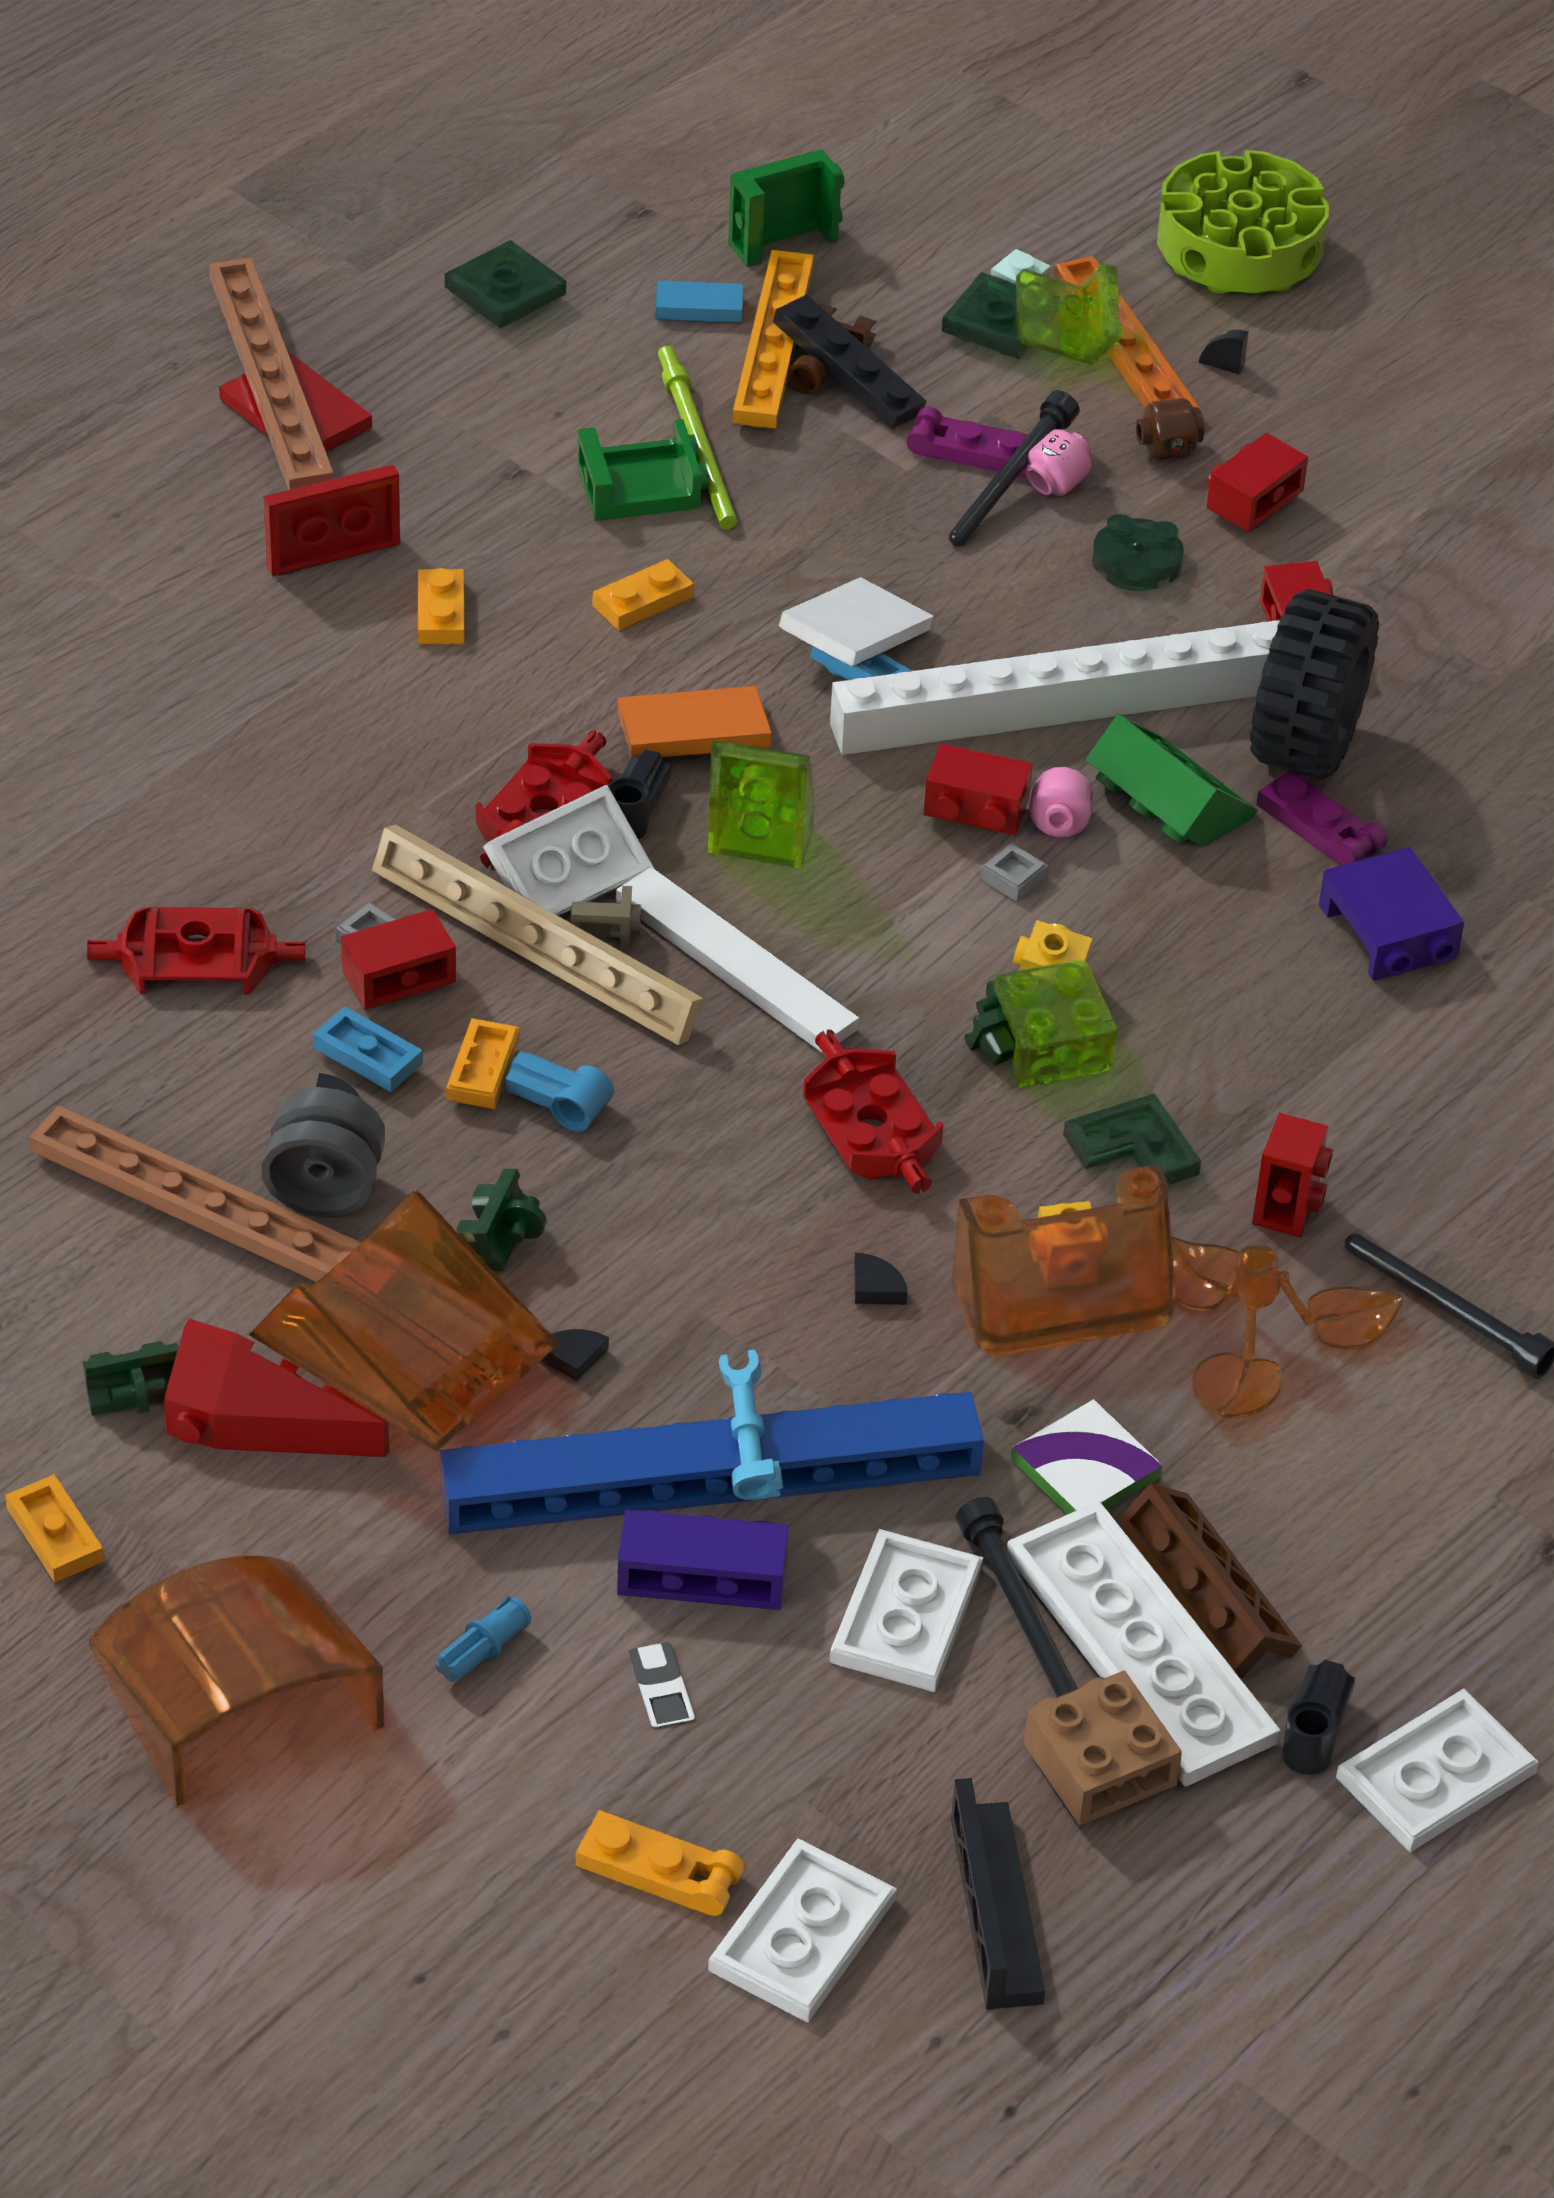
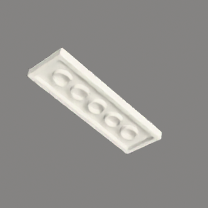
(1133, 1623)

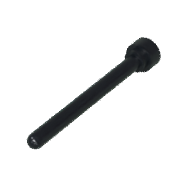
(1056, 413)
(1532, 1352)
(982, 1524)

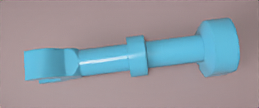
(754, 1477)

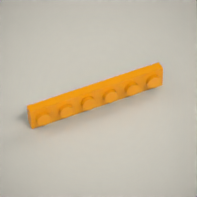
(769, 348)

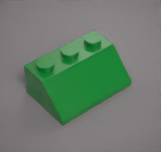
(1167, 784)

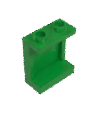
(784, 202)
(641, 476)

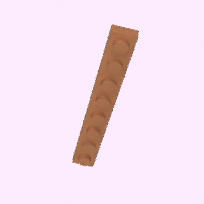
(270, 373)
(190, 1194)

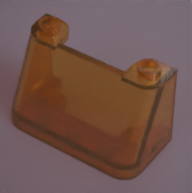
(1065, 1272)

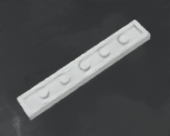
(738, 959)

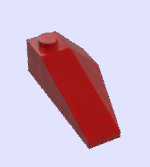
(244, 1402)

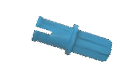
(483, 1639)

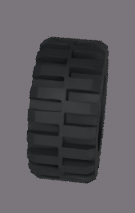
(1314, 683)

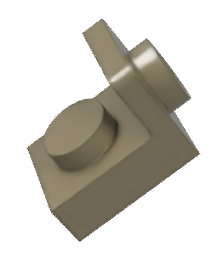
(609, 921)

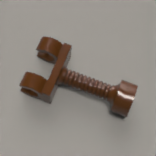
(809, 372)

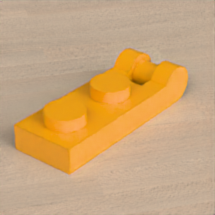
(659, 1863)

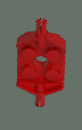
(545, 781)
(234, 948)
(865, 1086)

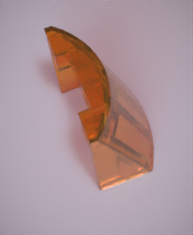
(411, 1327)
(220, 1643)

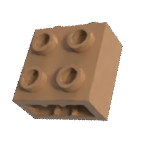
(1102, 1747)

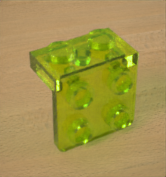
(1070, 317)
(1057, 1023)

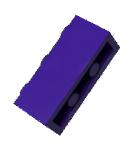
(702, 1559)

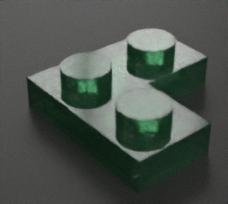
(1133, 1129)

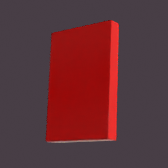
(333, 412)
(332, 520)

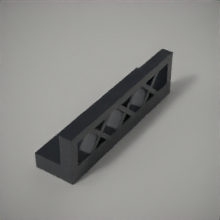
(996, 1901)

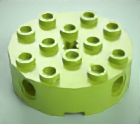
(1242, 222)

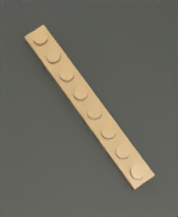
(537, 934)

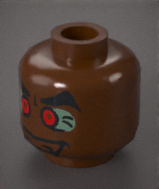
(1170, 428)

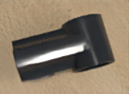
(640, 788)
(1317, 1717)

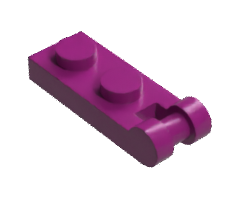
(962, 441)
(1320, 819)

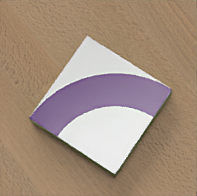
(1086, 1460)

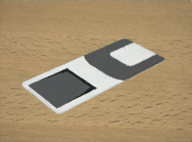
(661, 1684)

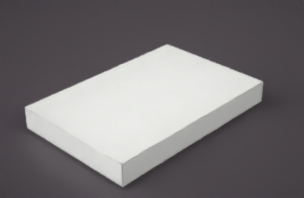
(855, 621)
(570, 853)
(906, 1610)
(1437, 1770)
(802, 1930)

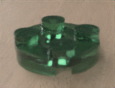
(1125, 535)

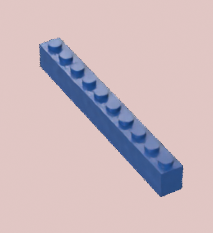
(695, 1462)

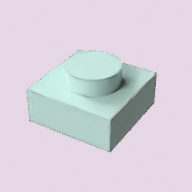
(1017, 261)

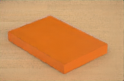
(692, 719)

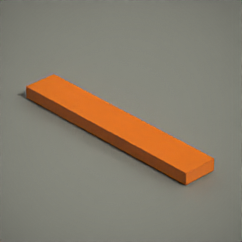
(1136, 353)

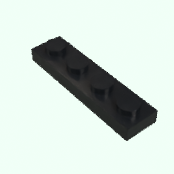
(849, 361)

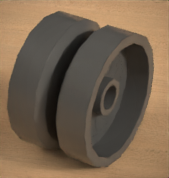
(323, 1152)

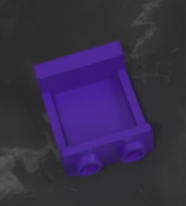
(1394, 912)

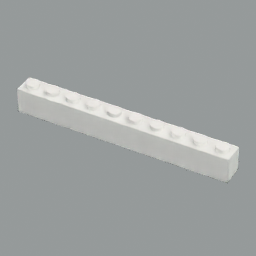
(1049, 688)

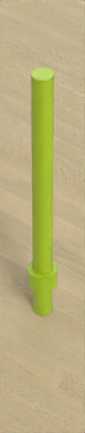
(678, 384)

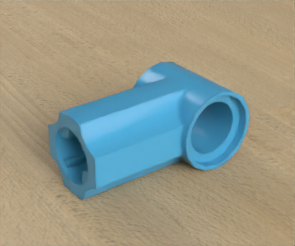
(570, 1095)

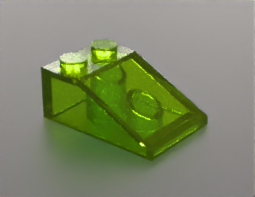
(760, 804)

